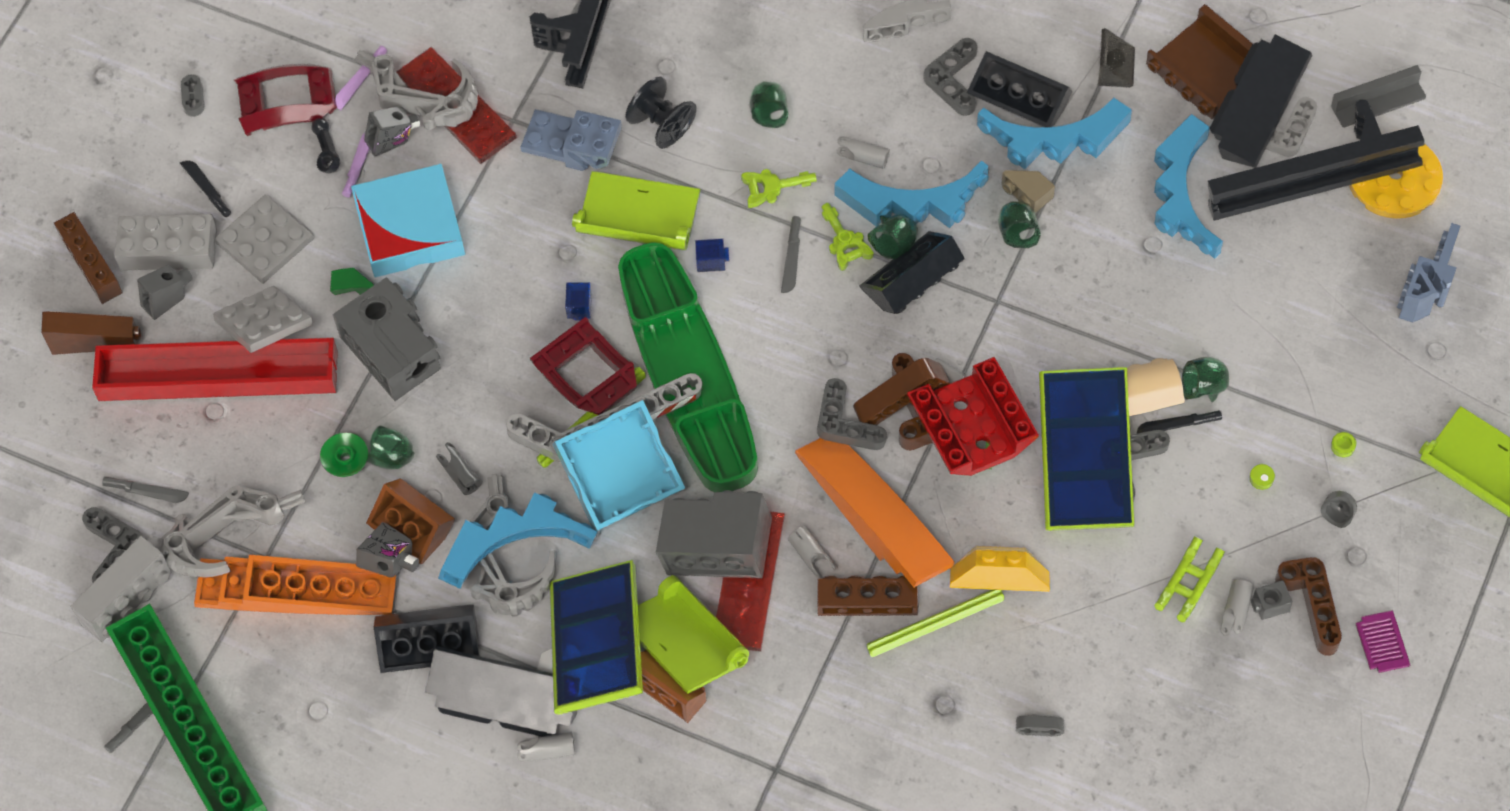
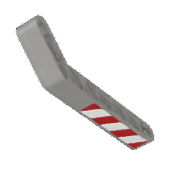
(654, 398)

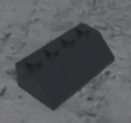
(1019, 90)
(913, 272)
(410, 638)

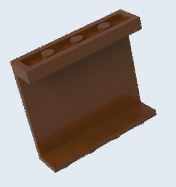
(1202, 61)

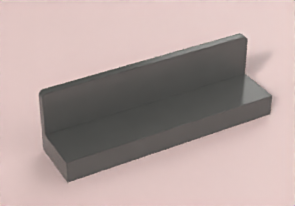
(1382, 95)

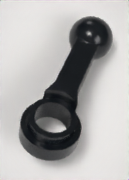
(321, 128)

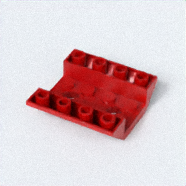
(990, 416)

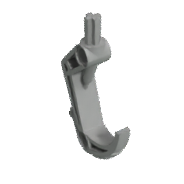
(433, 108)
(235, 504)
(524, 592)

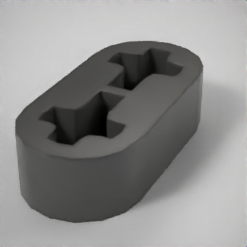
(187, 96)
(1039, 725)

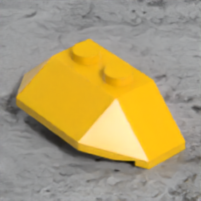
(1000, 570)

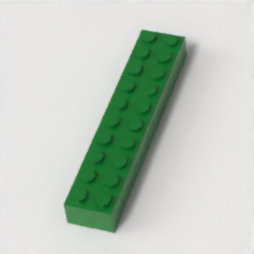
(183, 713)

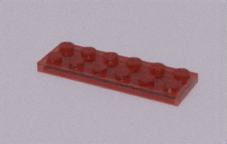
(480, 135)
(746, 601)

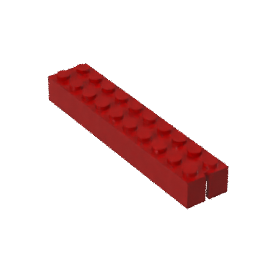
(214, 369)

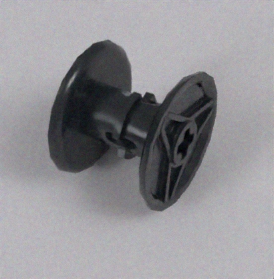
(671, 121)

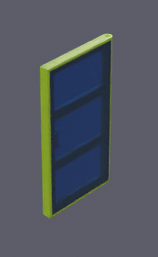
(1086, 449)
(595, 637)

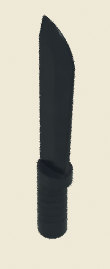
(201, 180)
(1178, 422)

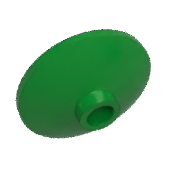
(340, 446)

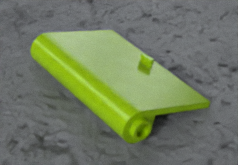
(637, 210)
(1473, 457)
(687, 637)

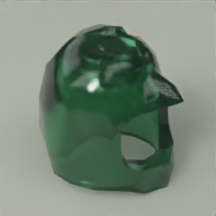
(765, 100)
(1016, 218)
(896, 238)
(1205, 375)
(389, 449)

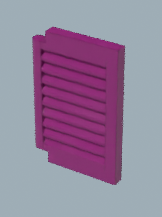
(1382, 642)

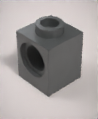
(1275, 591)

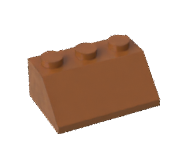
(412, 516)
(667, 691)

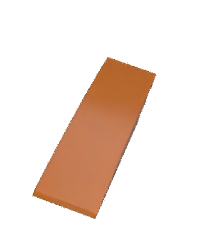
(875, 511)
(295, 587)

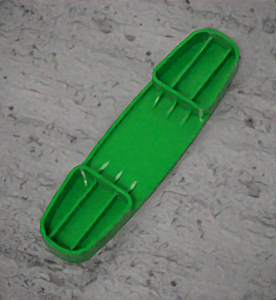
(680, 341)

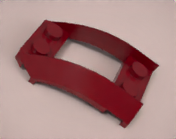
(252, 103)
(571, 344)

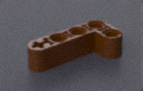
(892, 394)
(912, 426)
(1314, 605)

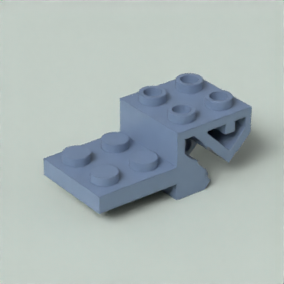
(576, 140)
(1429, 280)

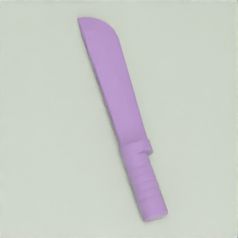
(354, 83)
(354, 172)

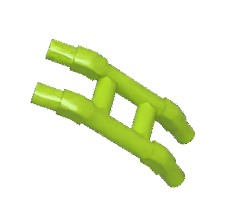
(1186, 567)

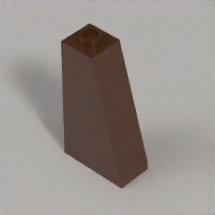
(83, 332)

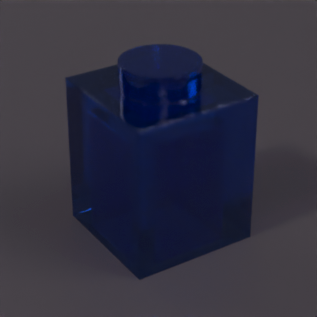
(711, 255)
(578, 300)

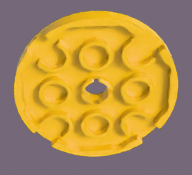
(1406, 195)

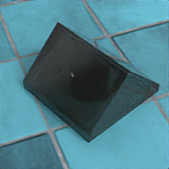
(1115, 61)

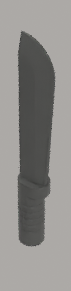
(790, 269)
(161, 493)
(128, 728)

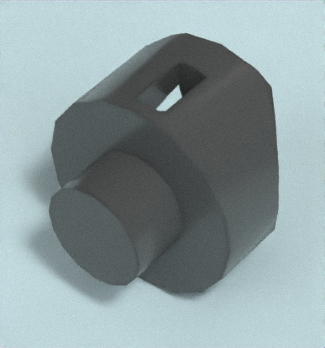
(1339, 508)

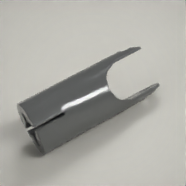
(459, 471)

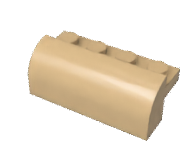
(1153, 386)

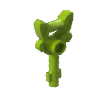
(772, 185)
(845, 239)

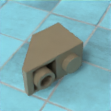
(1028, 187)

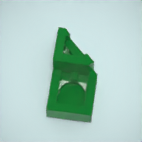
(347, 281)

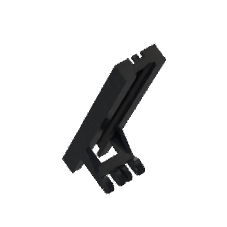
(581, 45)
(1319, 171)

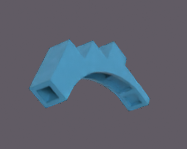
(1058, 142)
(1171, 187)
(942, 202)
(538, 520)

